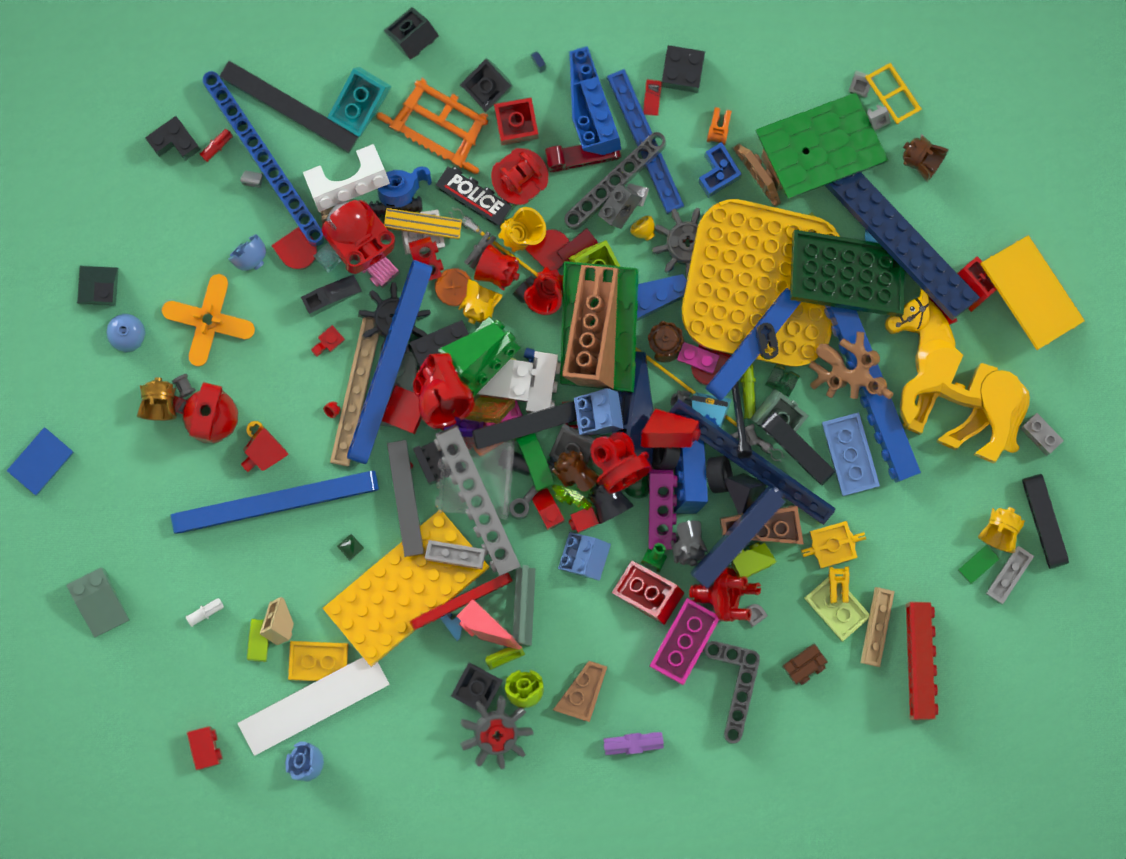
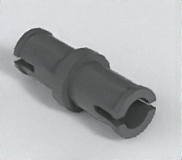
(479, 249)

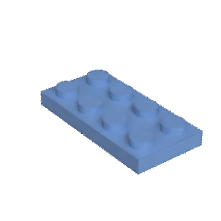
(850, 454)

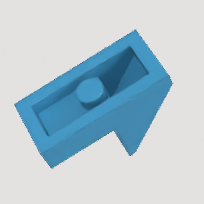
(453, 625)

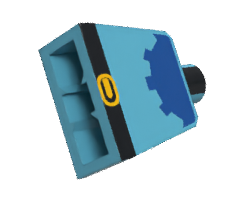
(711, 407)

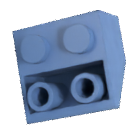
(598, 412)
(584, 556)

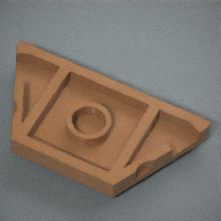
(761, 176)

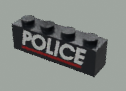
(472, 196)

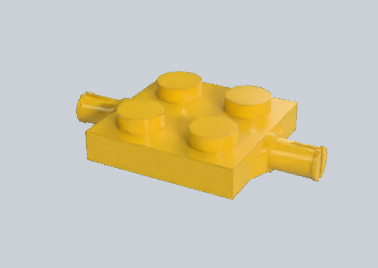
(833, 544)

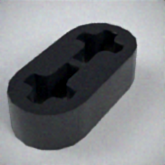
(771, 339)

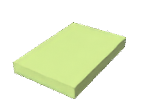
(839, 616)

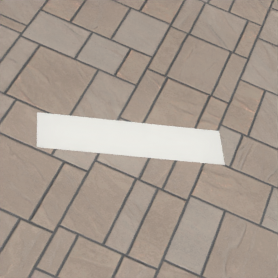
(312, 704)

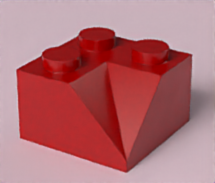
(516, 121)

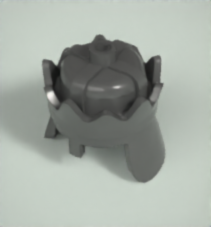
(689, 544)

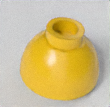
(643, 228)

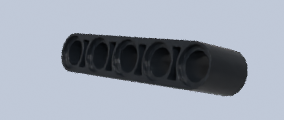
(797, 448)
(1045, 521)

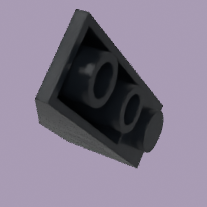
(330, 295)

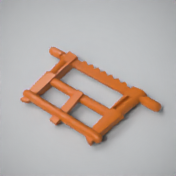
(410, 105)

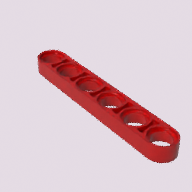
(460, 601)

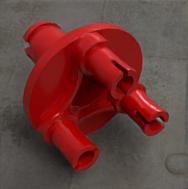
(725, 595)

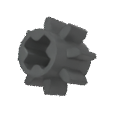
(683, 396)

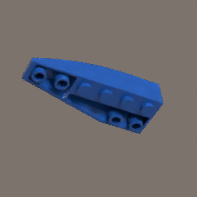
(590, 107)

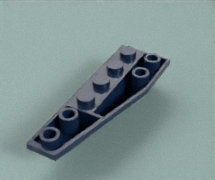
(637, 406)

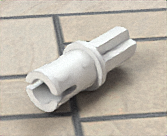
(205, 612)

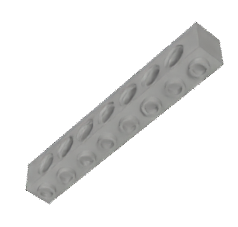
(509, 560)

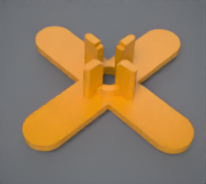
(221, 323)

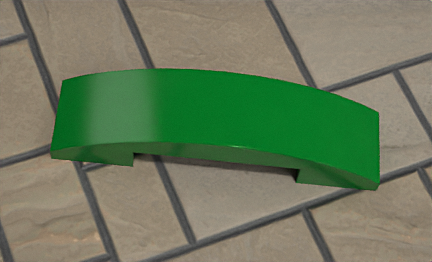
(535, 461)

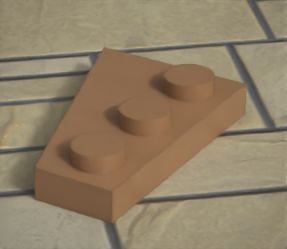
(583, 693)

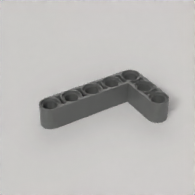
(739, 686)

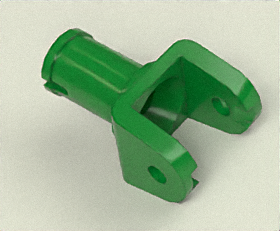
(655, 556)

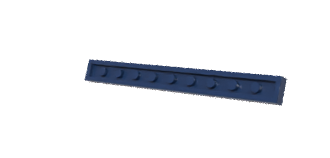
(757, 465)

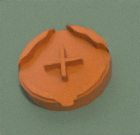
(452, 286)

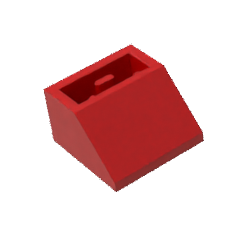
(978, 281)

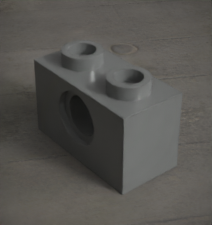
(619, 206)

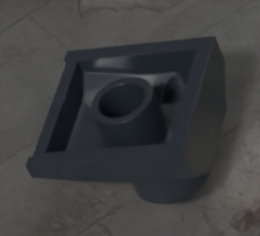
(487, 84)
(476, 686)

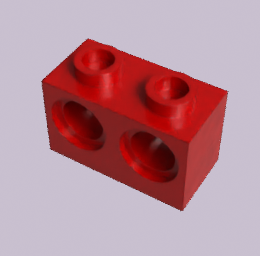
(428, 258)

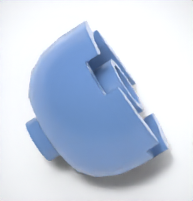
(249, 254)
(132, 329)
(304, 762)

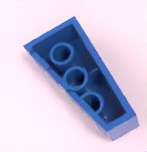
(659, 294)
(691, 479)

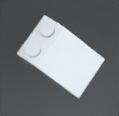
(510, 381)

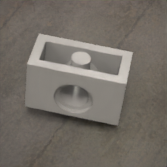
(1041, 434)

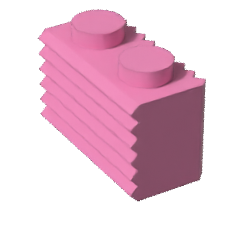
(382, 272)

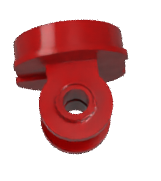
(519, 176)
(618, 462)

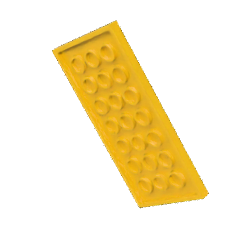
(398, 588)

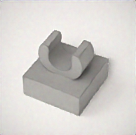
(879, 117)

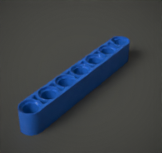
(749, 349)

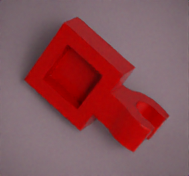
(329, 340)

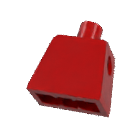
(262, 450)

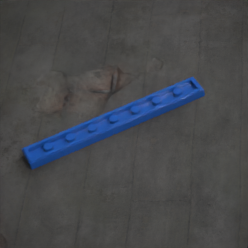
(640, 131)

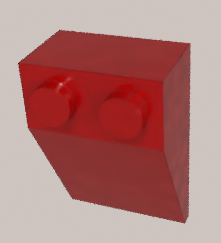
(648, 592)

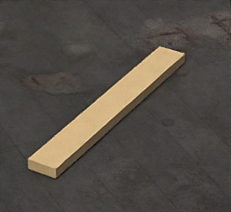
(355, 394)

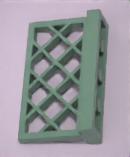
(524, 605)

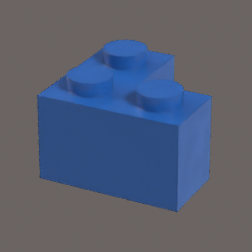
(723, 173)

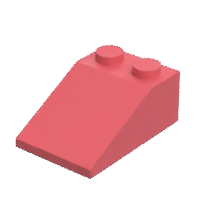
(480, 623)

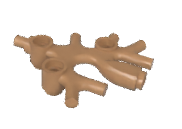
(841, 375)

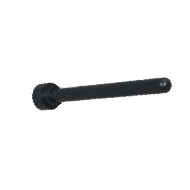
(743, 449)

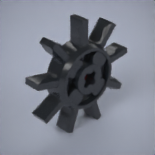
(384, 313)

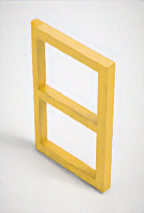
(903, 87)

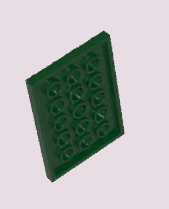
(845, 274)

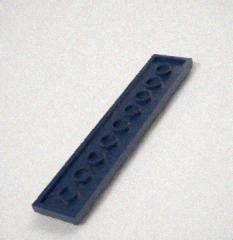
(904, 244)

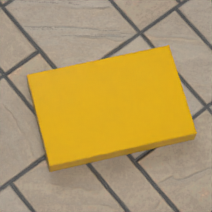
(316, 659)

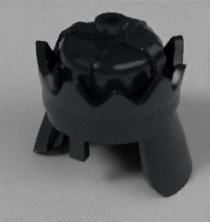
(608, 504)

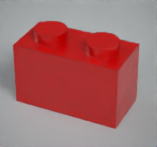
(204, 747)

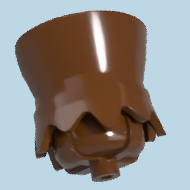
(924, 156)
(666, 341)
(573, 469)

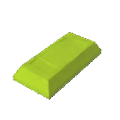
(503, 657)

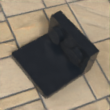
(428, 459)

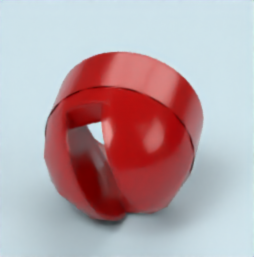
(331, 409)

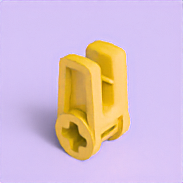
(834, 580)

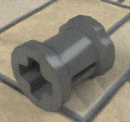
(183, 386)

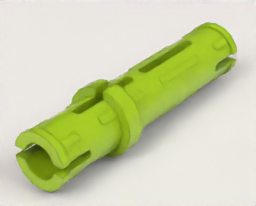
(748, 392)

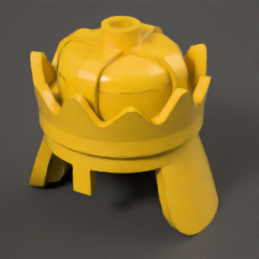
(523, 229)
(479, 302)
(1002, 529)

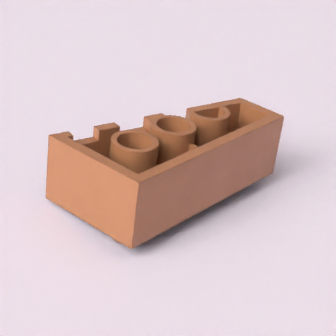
(781, 528)

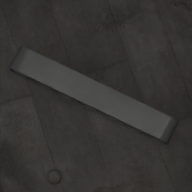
(619, 172)

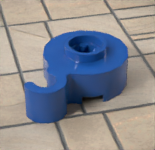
(402, 186)

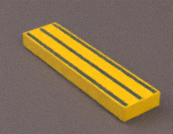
(422, 223)

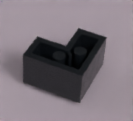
(171, 135)

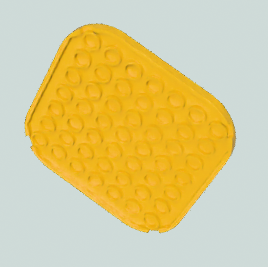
(740, 271)

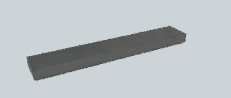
(405, 498)

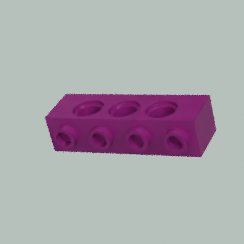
(660, 479)

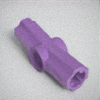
(633, 743)

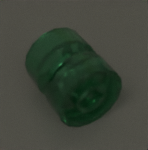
(779, 373)

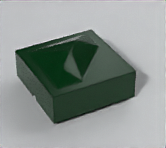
(350, 547)

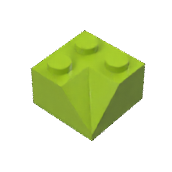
(596, 254)
(753, 560)

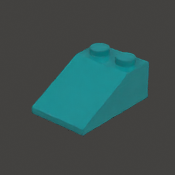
(359, 101)

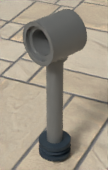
(529, 495)

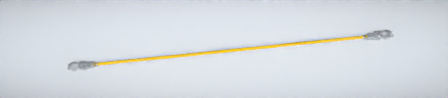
(468, 223)

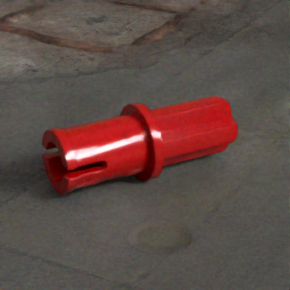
(216, 145)

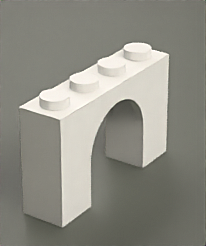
(368, 178)

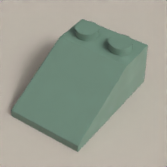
(98, 602)

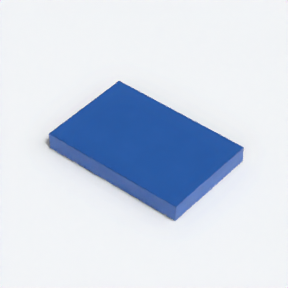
(40, 461)

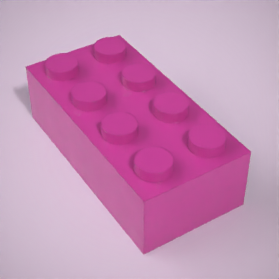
(684, 641)

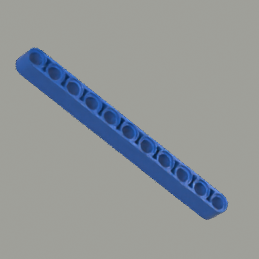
(259, 150)
(389, 362)
(274, 502)

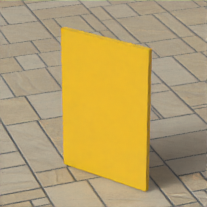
(1032, 292)

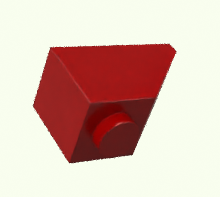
(547, 509)

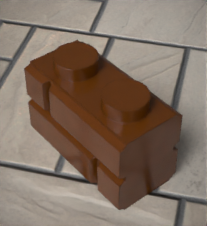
(805, 664)

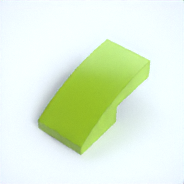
(257, 643)

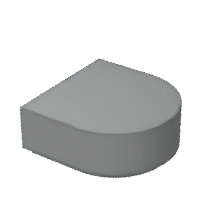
(757, 614)

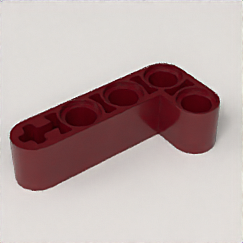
(574, 157)

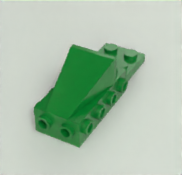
(482, 353)

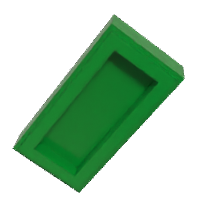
(978, 564)

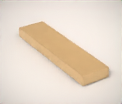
(877, 627)

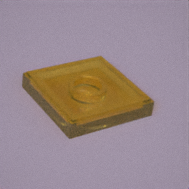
(491, 409)

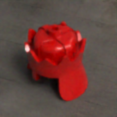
(497, 268)
(546, 292)

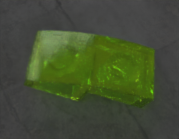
(570, 496)

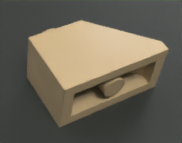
(277, 622)

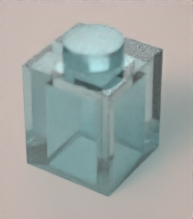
(327, 258)

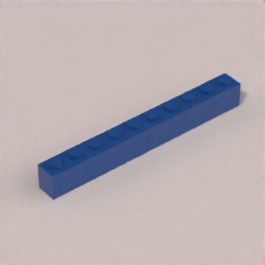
(880, 410)

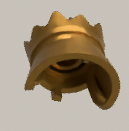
(157, 401)

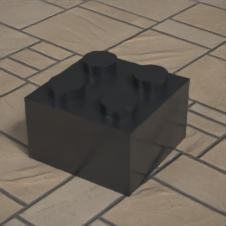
(682, 69)

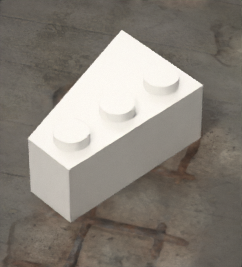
(543, 382)

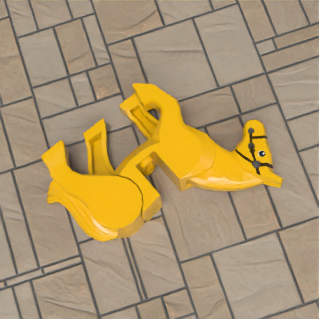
(993, 394)

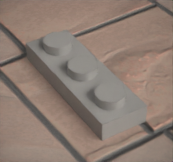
(455, 554)
(1009, 575)

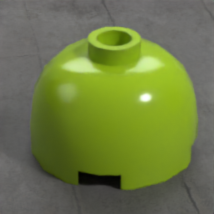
(524, 688)

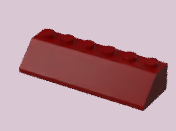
(920, 660)

